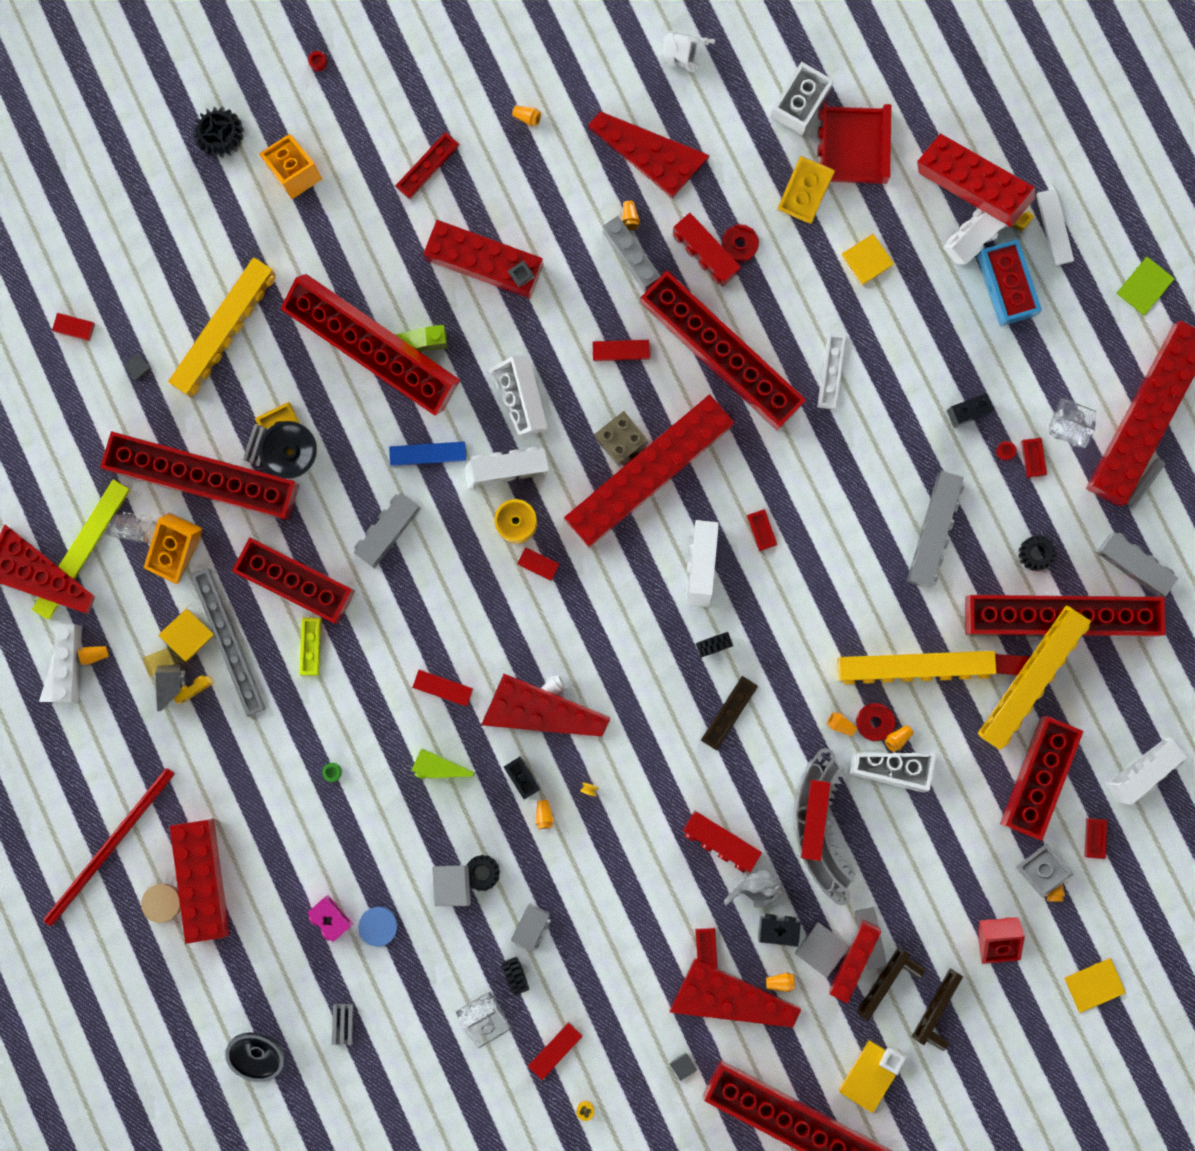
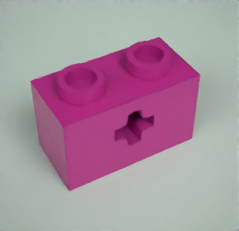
(339, 921)

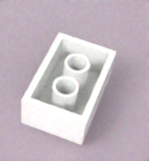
(801, 98)

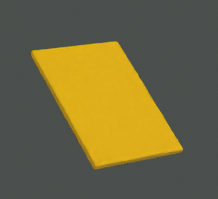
(1094, 985)

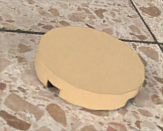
(160, 903)

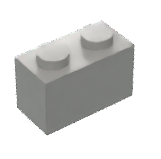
(530, 927)

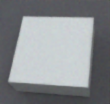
(892, 1060)

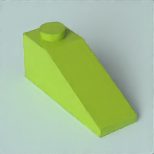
(426, 338)
(435, 766)

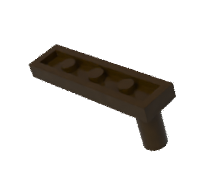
(899, 960)
(924, 1030)

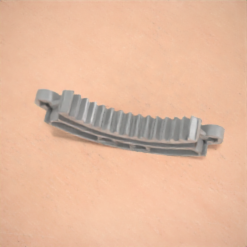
(830, 868)

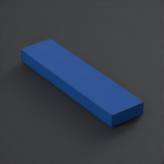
(427, 453)

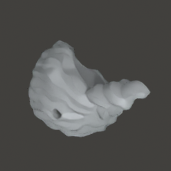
(760, 887)

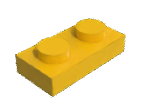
(188, 692)

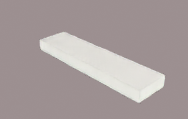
(1055, 227)
(831, 371)

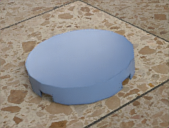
(378, 926)

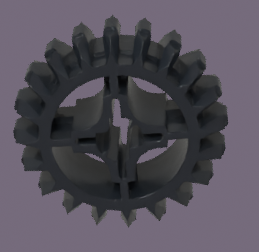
(204, 137)

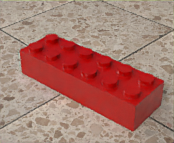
(976, 180)
(480, 257)
(293, 581)
(1041, 777)
(199, 881)

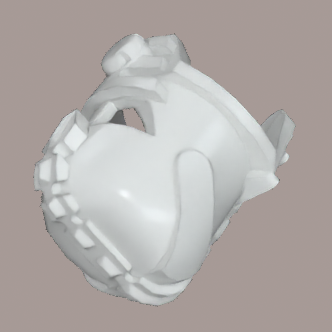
(682, 48)

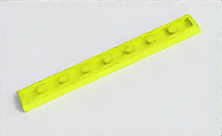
(87, 539)

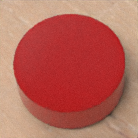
(317, 61)
(1006, 450)

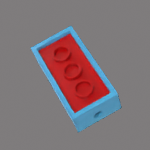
(1009, 282)

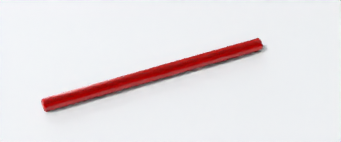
(108, 847)

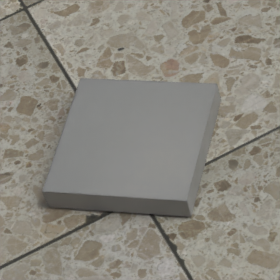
(1044, 870)
(451, 885)
(822, 949)

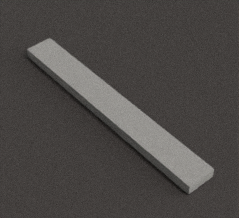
(228, 642)

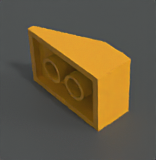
(291, 166)
(172, 547)

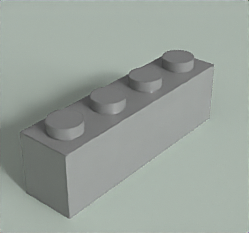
(630, 253)
(387, 529)
(1137, 564)

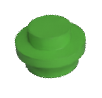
(332, 772)

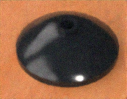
(275, 447)
(254, 1057)

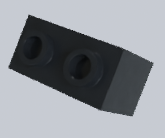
(970, 410)
(522, 777)
(788, 937)

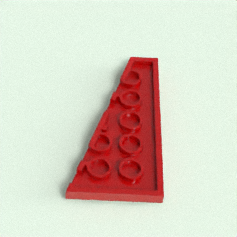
(657, 157)
(33, 573)
(532, 708)
(722, 996)

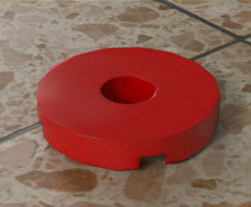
(740, 232)
(886, 726)

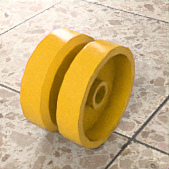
(518, 532)

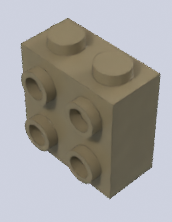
(621, 439)

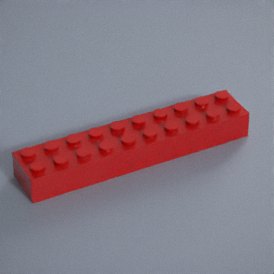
(370, 344)
(722, 350)
(1146, 417)
(649, 471)
(199, 476)
(1037, 613)
(781, 1114)

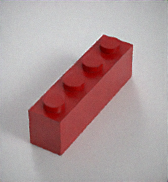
(706, 250)
(722, 841)
(855, 961)

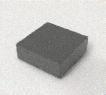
(521, 274)
(137, 367)
(683, 1066)

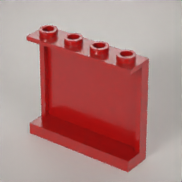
(856, 143)

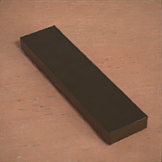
(729, 713)

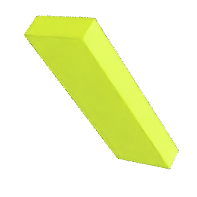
(310, 646)

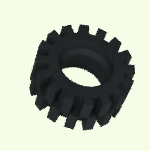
(1026, 556)
(714, 644)
(494, 870)
(515, 976)

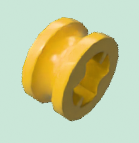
(589, 789)
(581, 1116)

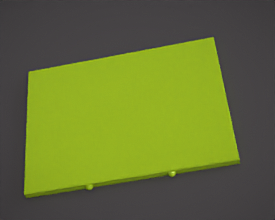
(1145, 286)

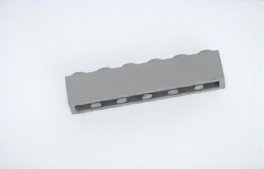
(935, 529)

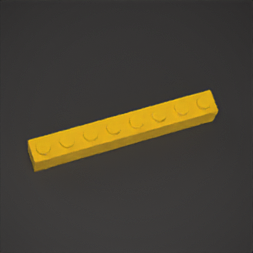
(222, 327)
(916, 666)
(1034, 677)

